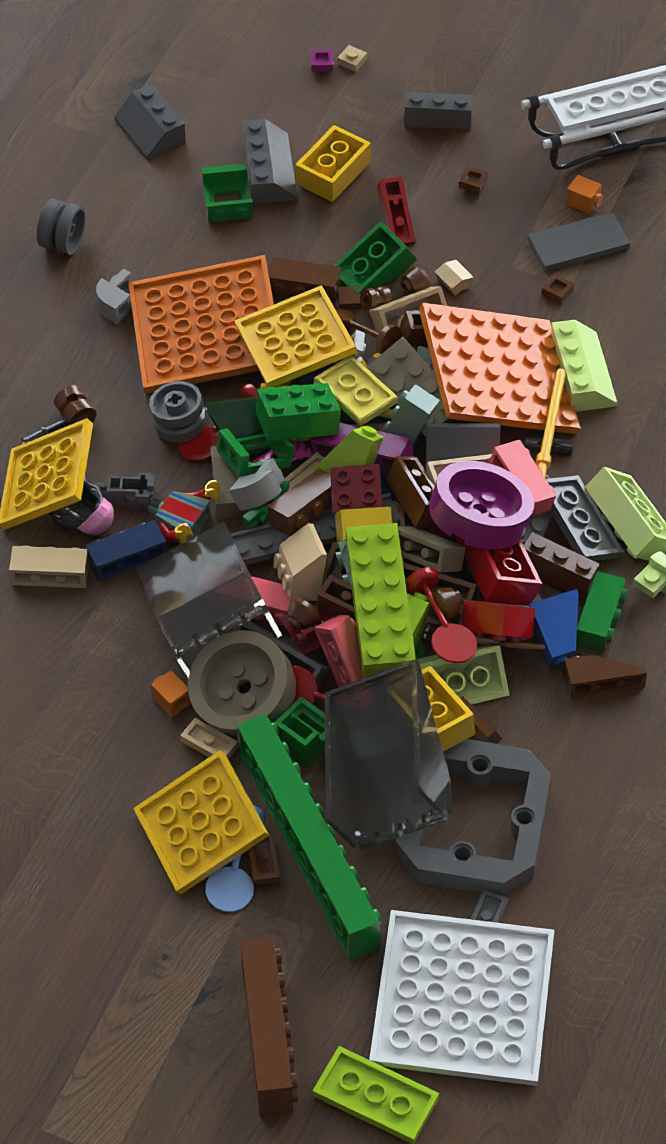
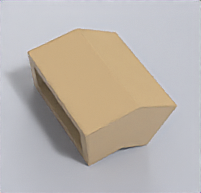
(454, 277)

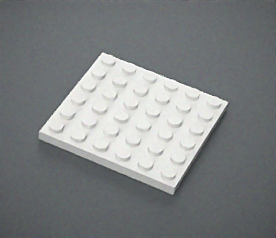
(462, 997)

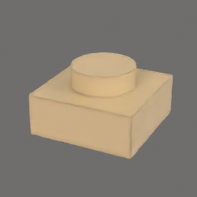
(352, 58)

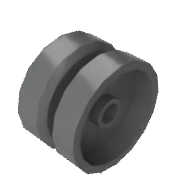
(61, 226)
(178, 412)

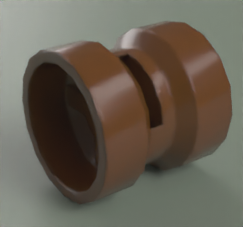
(374, 298)

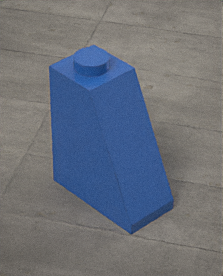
(556, 626)

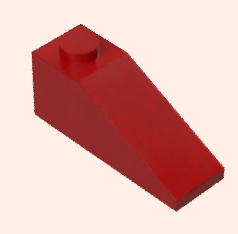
(395, 208)

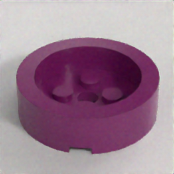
(481, 504)

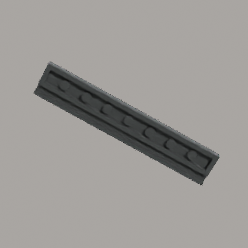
(264, 541)

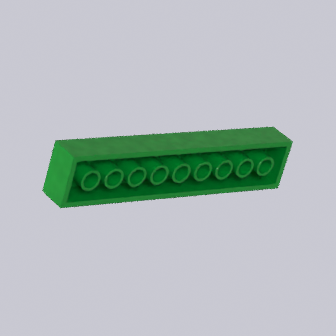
(309, 837)

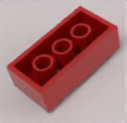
(503, 573)

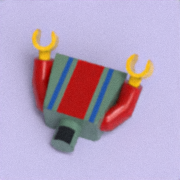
(184, 513)

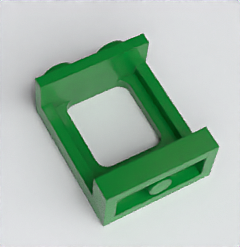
(227, 180)
(236, 455)

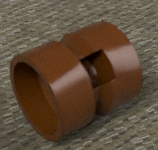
(74, 405)

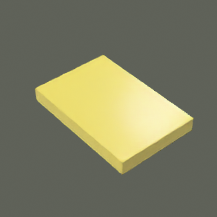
(357, 390)

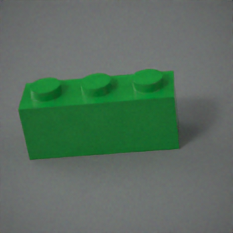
(601, 611)

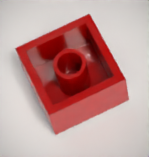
(498, 620)

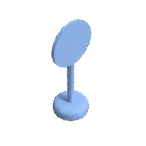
(231, 887)

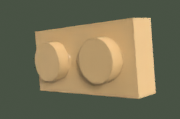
(207, 739)

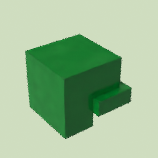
(303, 731)

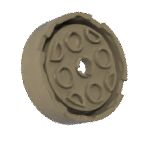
(232, 662)

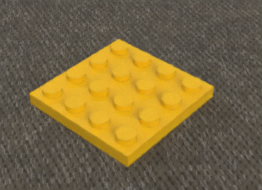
(295, 337)
(45, 474)
(201, 822)

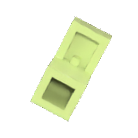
(653, 576)

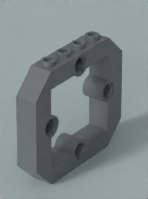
(479, 872)

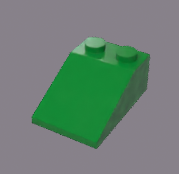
(375, 259)

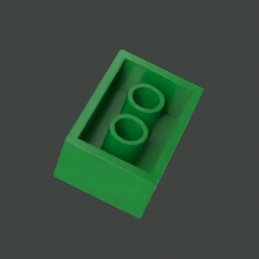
(297, 411)

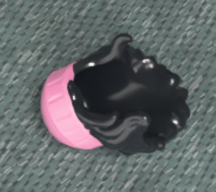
(90, 515)

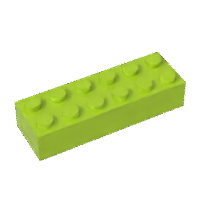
(379, 597)

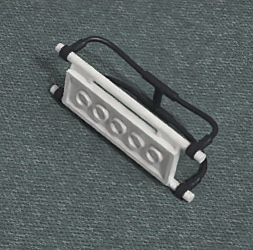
(601, 103)

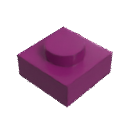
(321, 60)

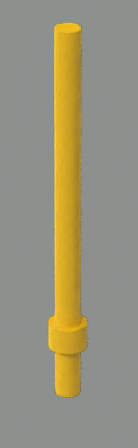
(544, 458)

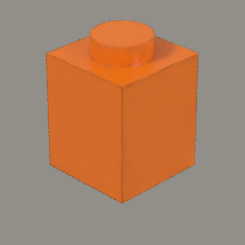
(584, 194)
(170, 693)

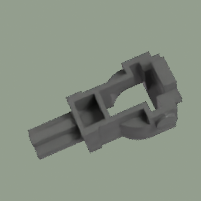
(121, 490)

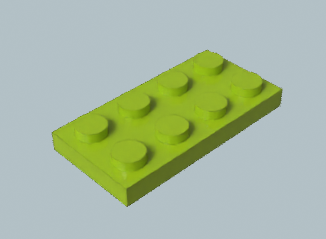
(375, 1094)

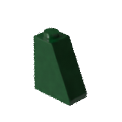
(236, 415)

